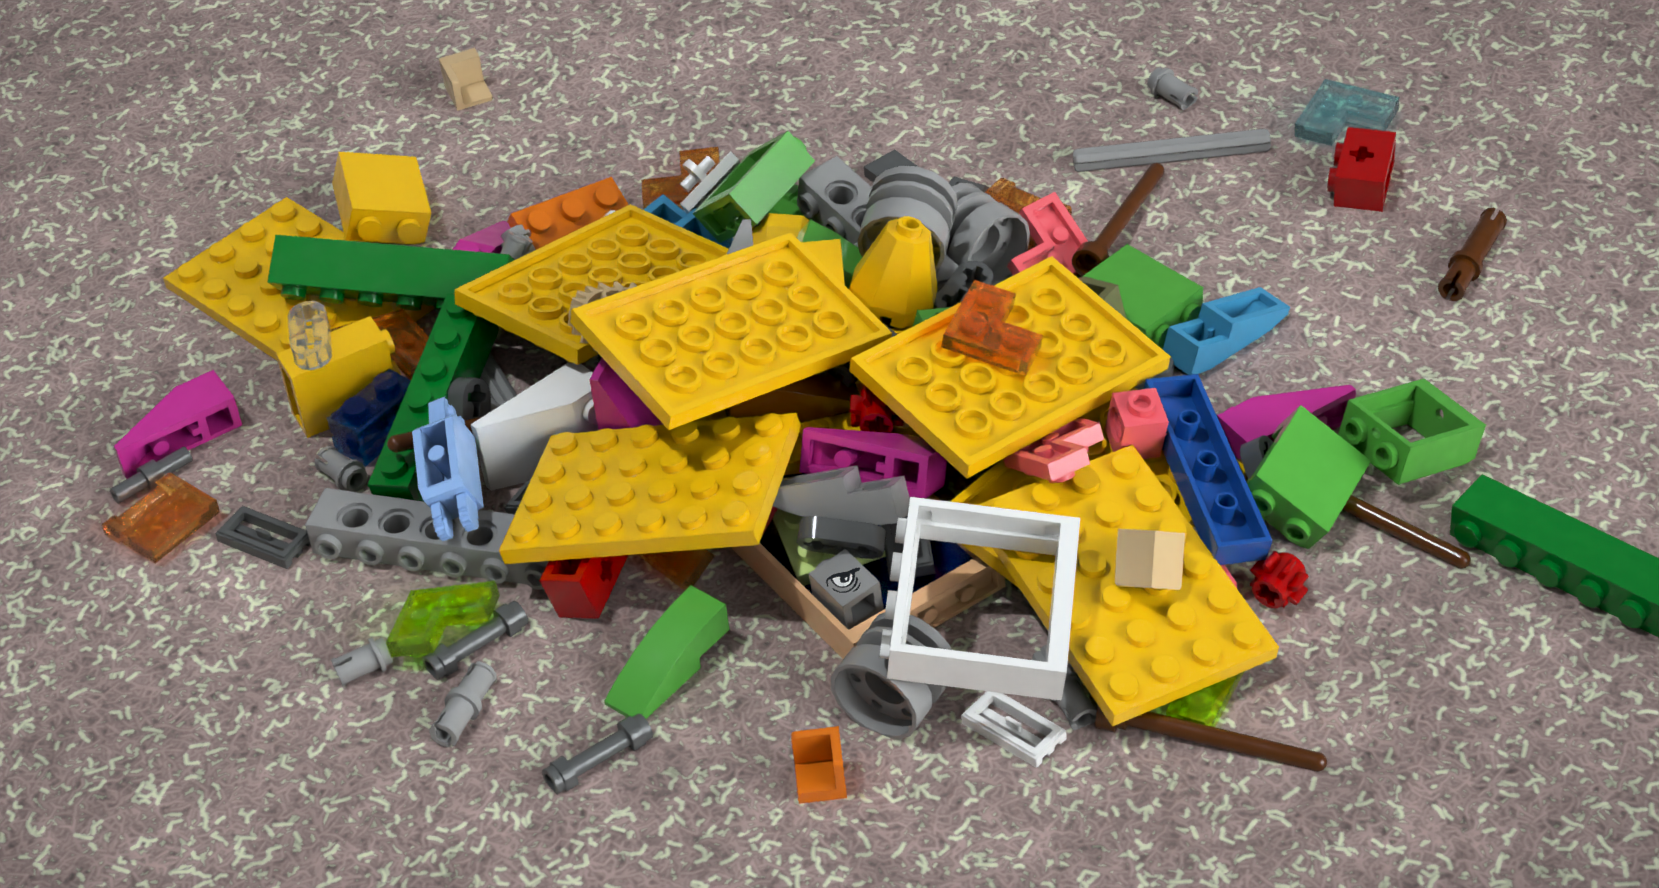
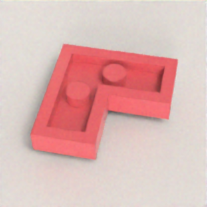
(1053, 233)
(1058, 453)

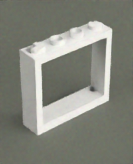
(987, 528)

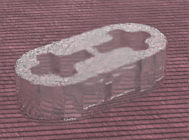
(301, 335)

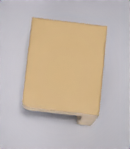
(464, 79)
(1149, 559)

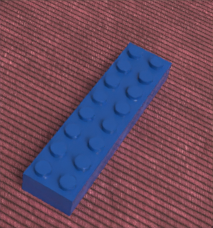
(1209, 473)

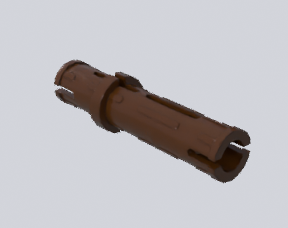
(1467, 263)

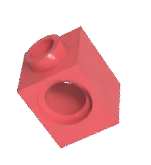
(1137, 420)

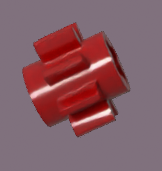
(871, 413)
(1279, 580)

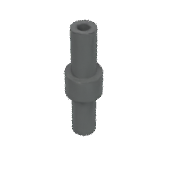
(149, 474)

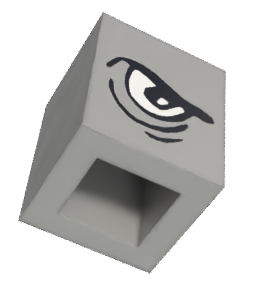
(846, 589)

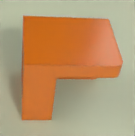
(818, 764)

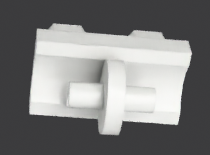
(707, 183)

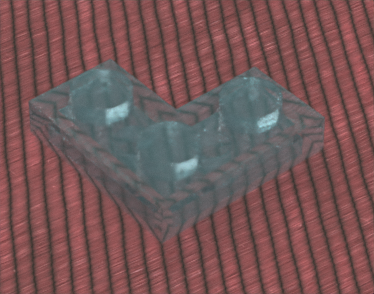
(1341, 104)

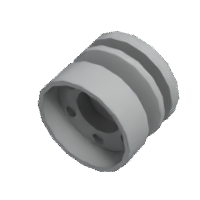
(915, 194)
(986, 232)
(883, 703)

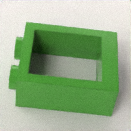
(754, 186)
(1447, 441)

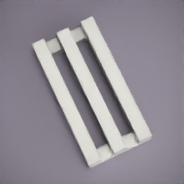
(1009, 732)

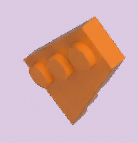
(569, 211)

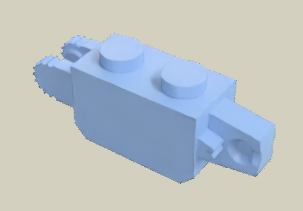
(448, 469)

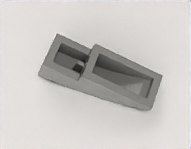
(844, 496)

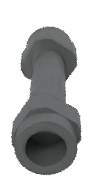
(507, 619)
(564, 773)

